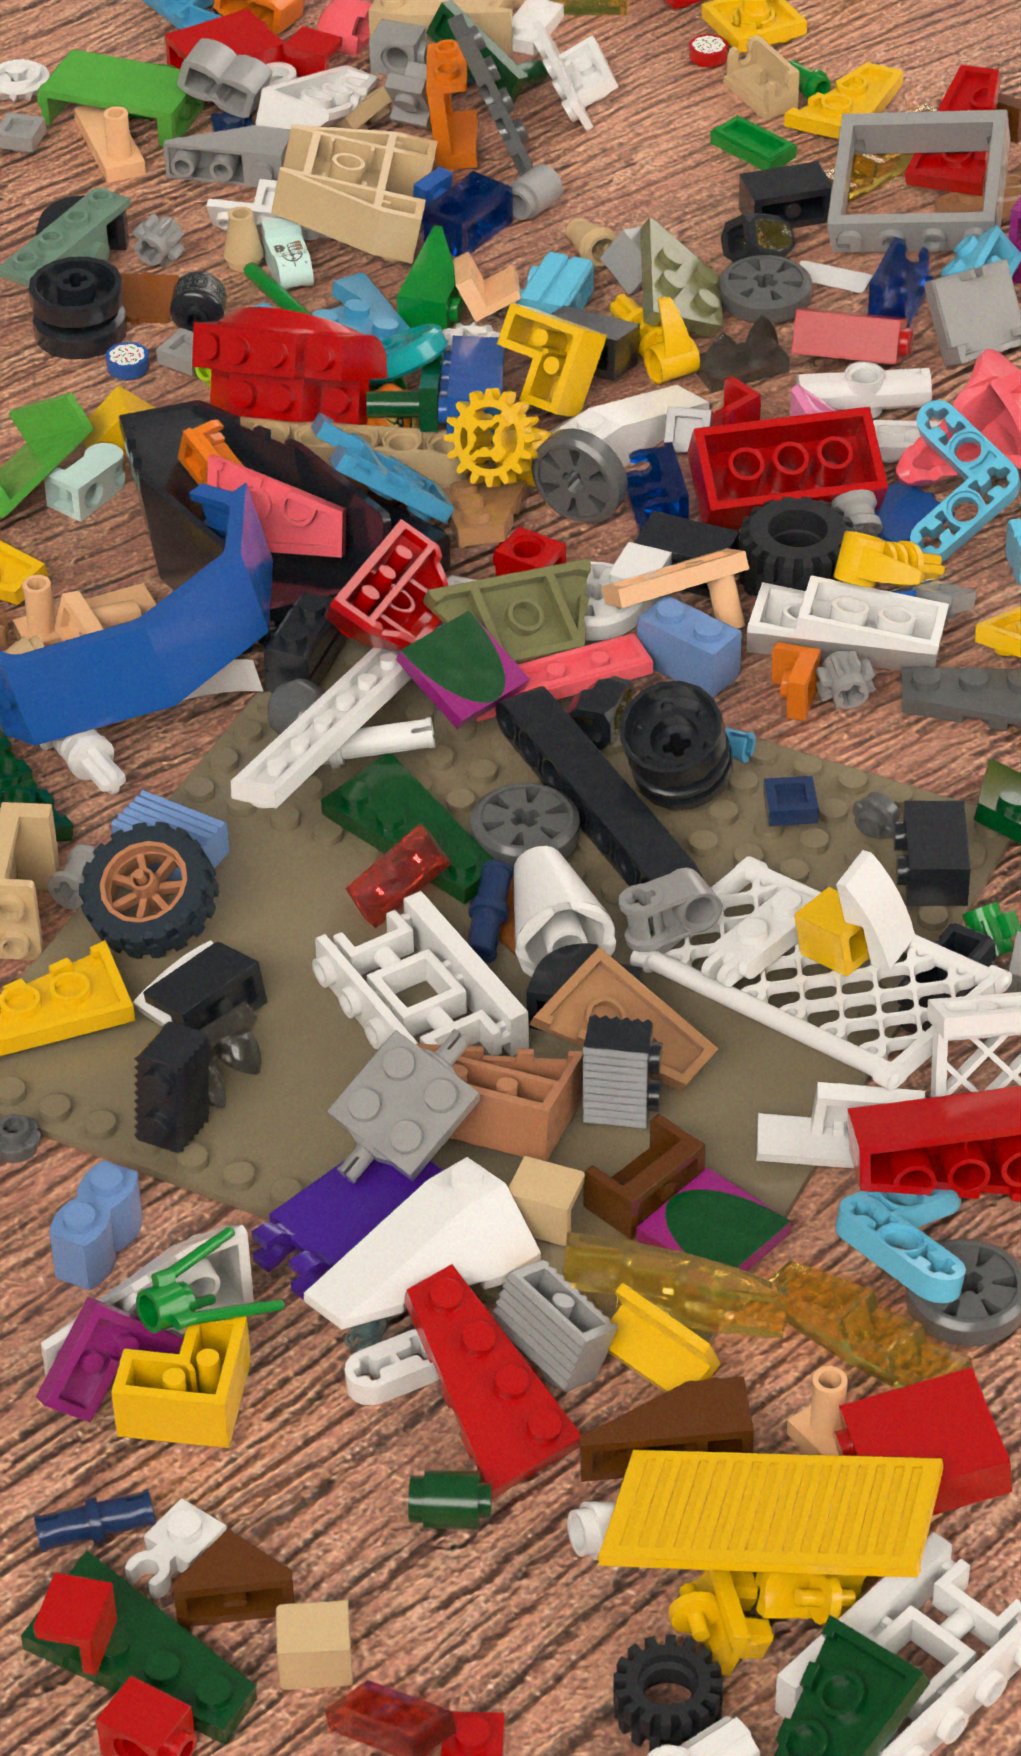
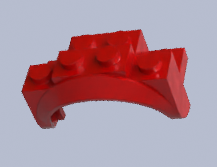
(288, 365)

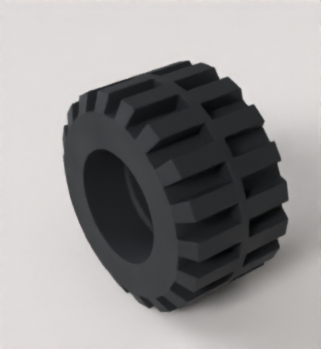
(791, 542)

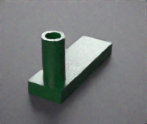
(512, 75)
(411, 404)

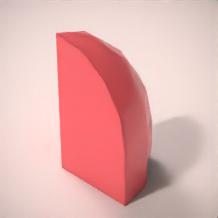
(349, 21)

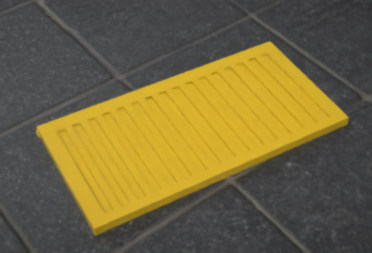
(773, 1513)

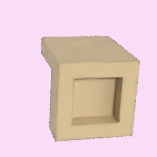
(545, 1197)
(314, 1645)

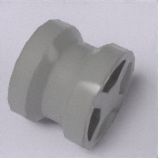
(860, 508)

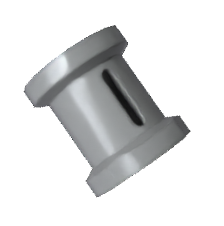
(65, 884)

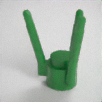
(174, 1304)

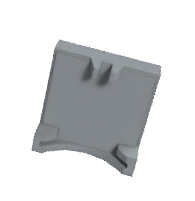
(974, 312)

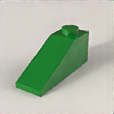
(430, 287)

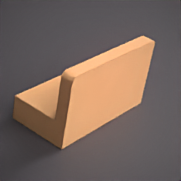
(486, 295)

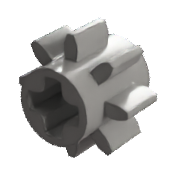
(158, 240)
(845, 679)

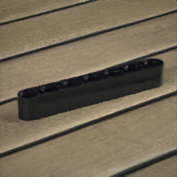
(606, 804)

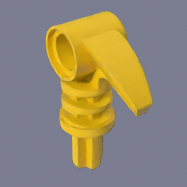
(664, 347)
(870, 559)

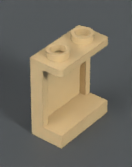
(26, 865)

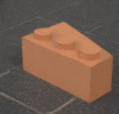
(522, 1099)

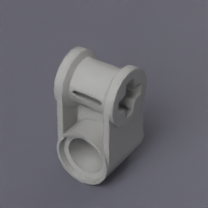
(670, 908)

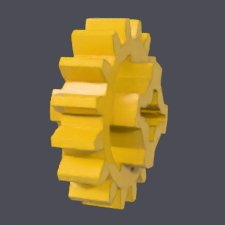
(473, 437)

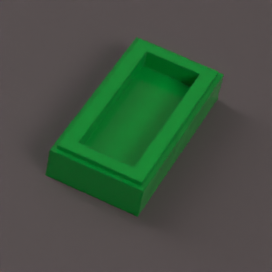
(753, 143)

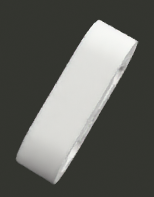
(394, 1367)

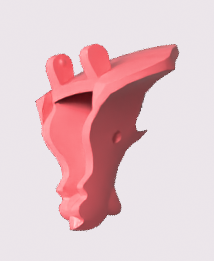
(991, 405)

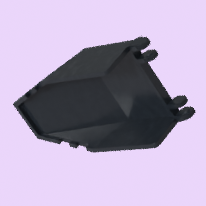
(176, 525)

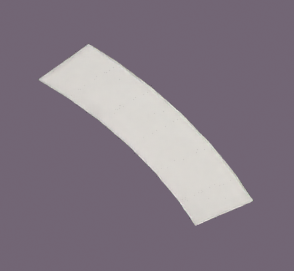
(236, 676)

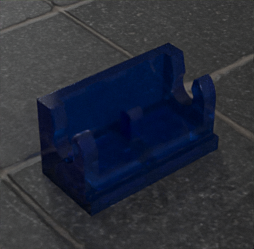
(898, 283)
(658, 486)

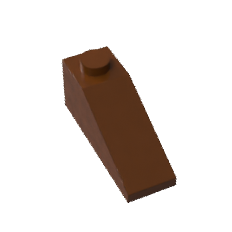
(690, 1417)

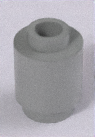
(535, 191)

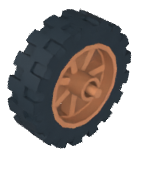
(133, 853)

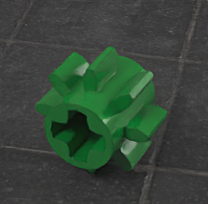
(993, 923)

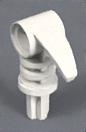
(90, 758)

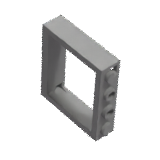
(917, 134)

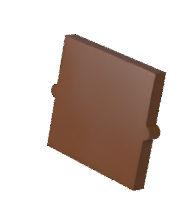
(148, 297)

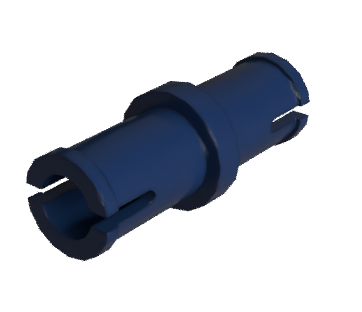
(489, 909)
(94, 1520)

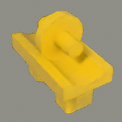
(807, 1595)
(714, 1614)

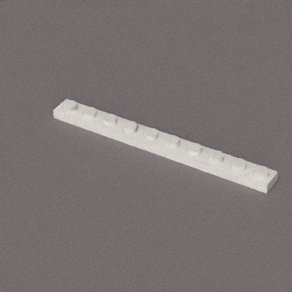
(323, 727)

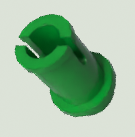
(811, 80)

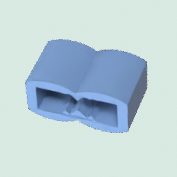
(96, 1225)

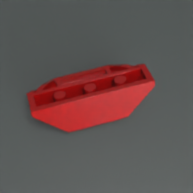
(385, 597)

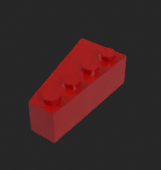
(940, 1144)

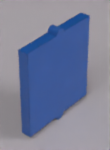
(902, 510)

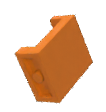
(453, 130)

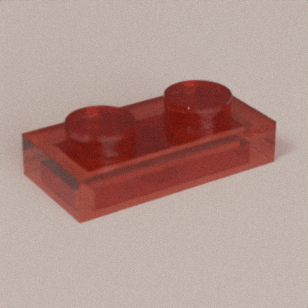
(398, 875)
(390, 1720)

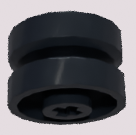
(78, 307)

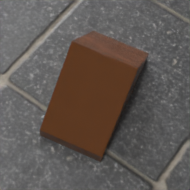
(231, 1584)

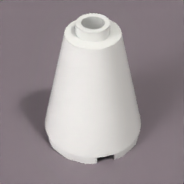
(554, 908)

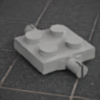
(404, 1105)

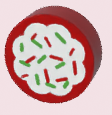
(708, 50)

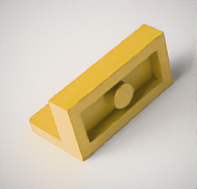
(658, 1344)

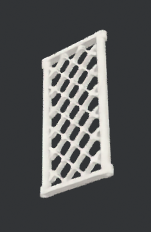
(792, 1018)

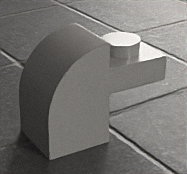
(409, 96)

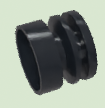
(670, 723)

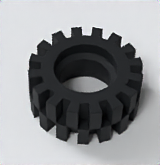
(666, 1665)

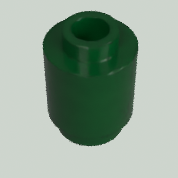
(449, 1499)

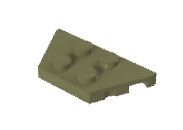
(677, 273)
(524, 611)

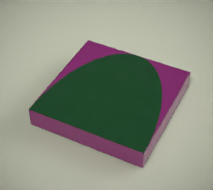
(462, 669)
(715, 1223)

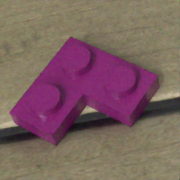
(94, 1354)

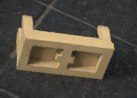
(763, 79)

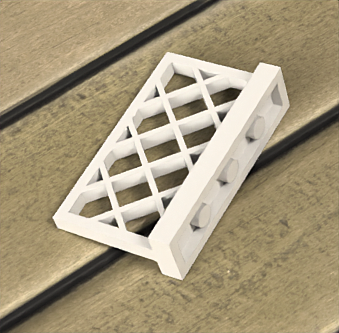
(973, 1018)

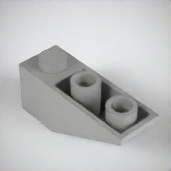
(228, 156)

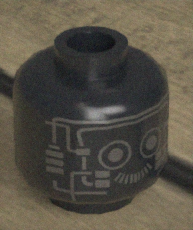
(197, 298)

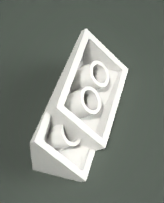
(847, 617)

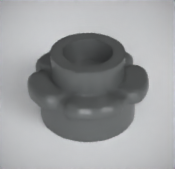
(876, 815)
(18, 1138)

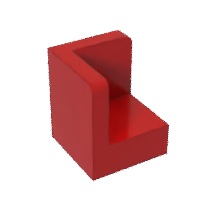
(310, 50)
(740, 404)
(78, 1614)

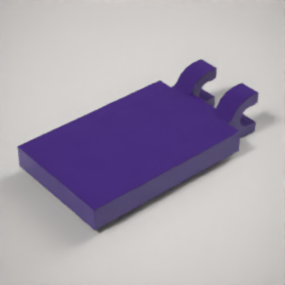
(331, 1219)

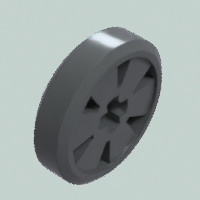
(765, 287)
(601, 481)
(523, 818)
(980, 1316)

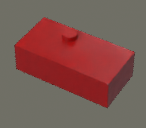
(783, 457)

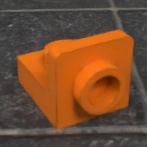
(796, 673)

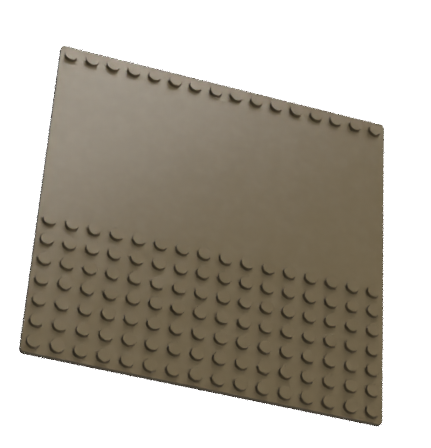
(289, 887)

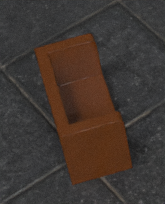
(646, 1181)

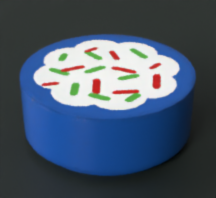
(127, 360)

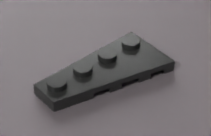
(497, 100)
(963, 693)

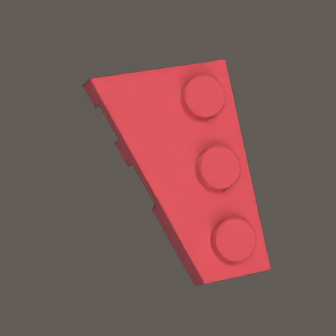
(289, 516)

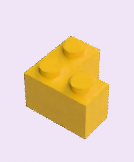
(561, 354)
(185, 1394)

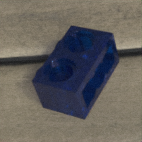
(470, 212)

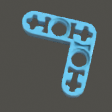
(976, 476)
(877, 1225)

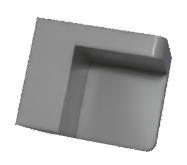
(624, 259)

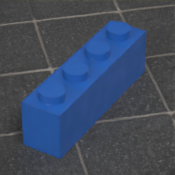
(469, 367)

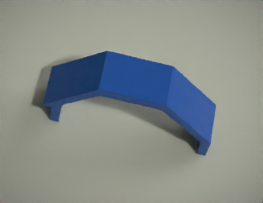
(157, 656)

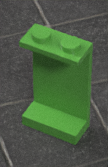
(124, 83)
(51, 433)

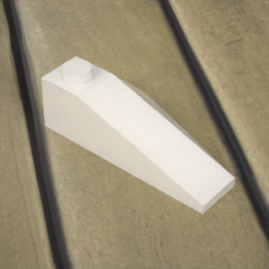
(315, 98)
(633, 421)
(450, 1219)
(221, 1273)

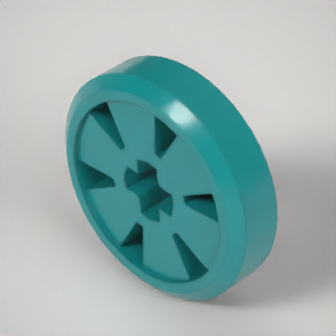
(411, 350)

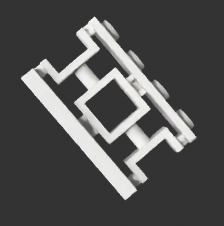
(442, 961)
(892, 1619)

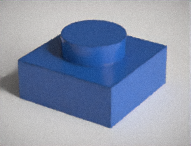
(433, 185)

